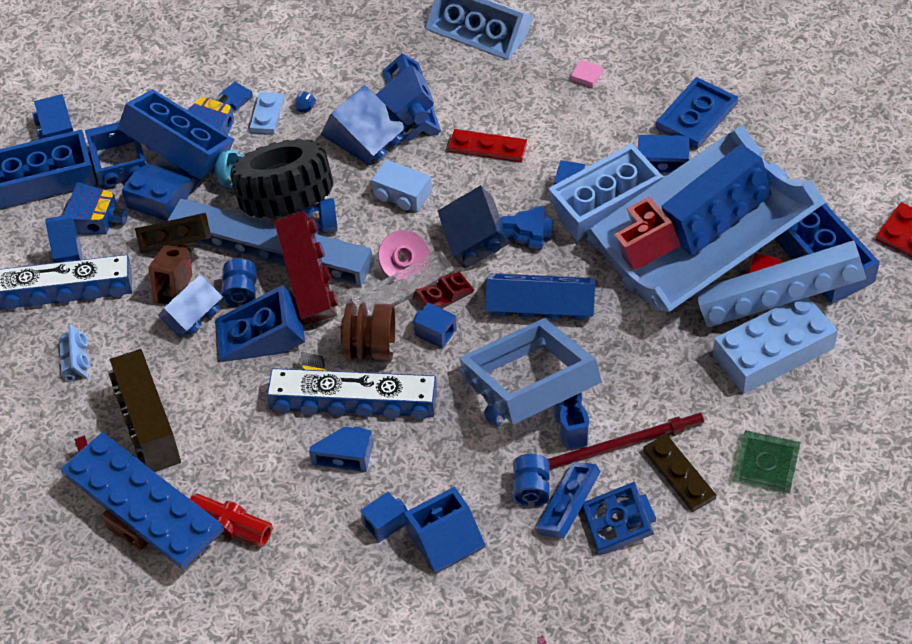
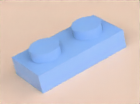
(267, 113)

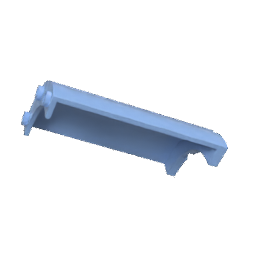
(679, 275)

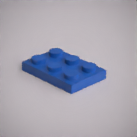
(697, 112)

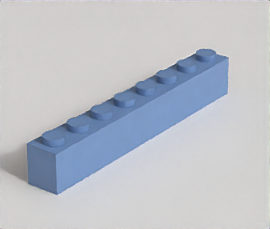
(260, 240)

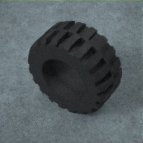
(281, 178)

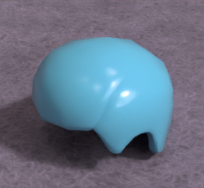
(223, 167)

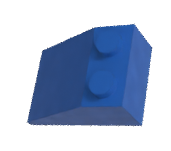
(158, 188)
(260, 327)

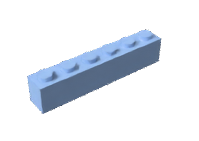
(781, 284)

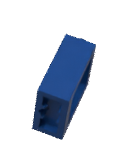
(100, 139)

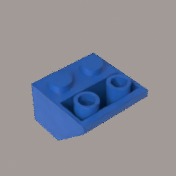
(444, 529)

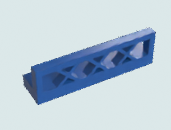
(431, 125)

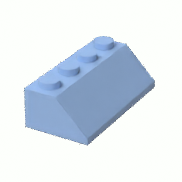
(480, 24)
(602, 189)

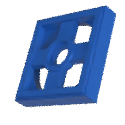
(623, 536)

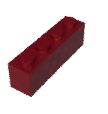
(305, 267)

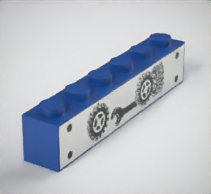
(65, 281)
(352, 393)

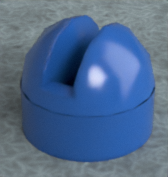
(304, 101)
(491, 415)

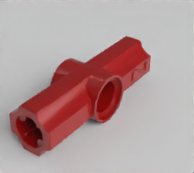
(236, 520)

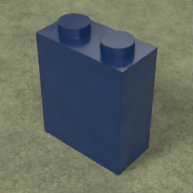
(473, 227)

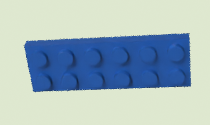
(142, 500)

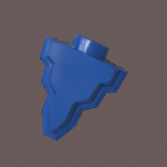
(529, 227)

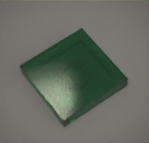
(767, 461)

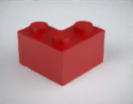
(648, 236)

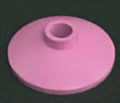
(403, 242)

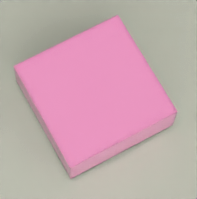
(586, 73)

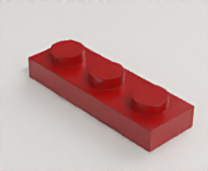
(488, 145)

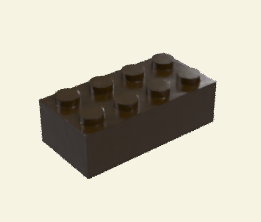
(143, 411)

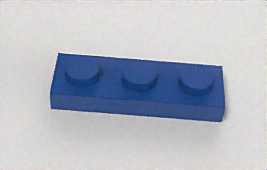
(568, 500)

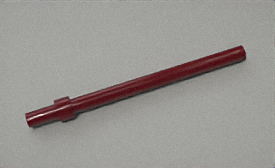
(674, 425)

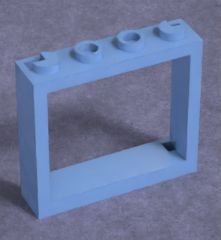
(580, 374)

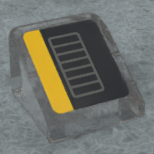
(312, 361)

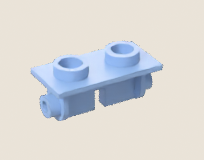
(73, 345)

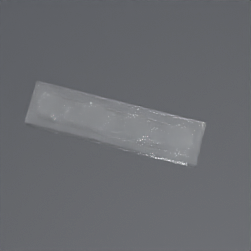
(403, 284)

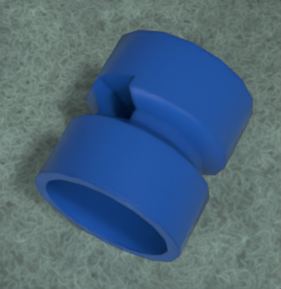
(327, 215)
(238, 281)
(531, 480)

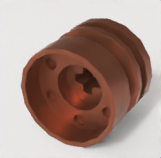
(368, 331)

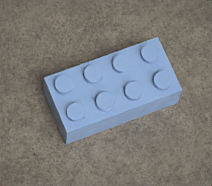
(774, 343)

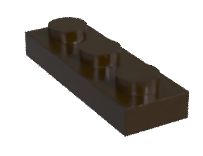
(173, 232)
(679, 473)

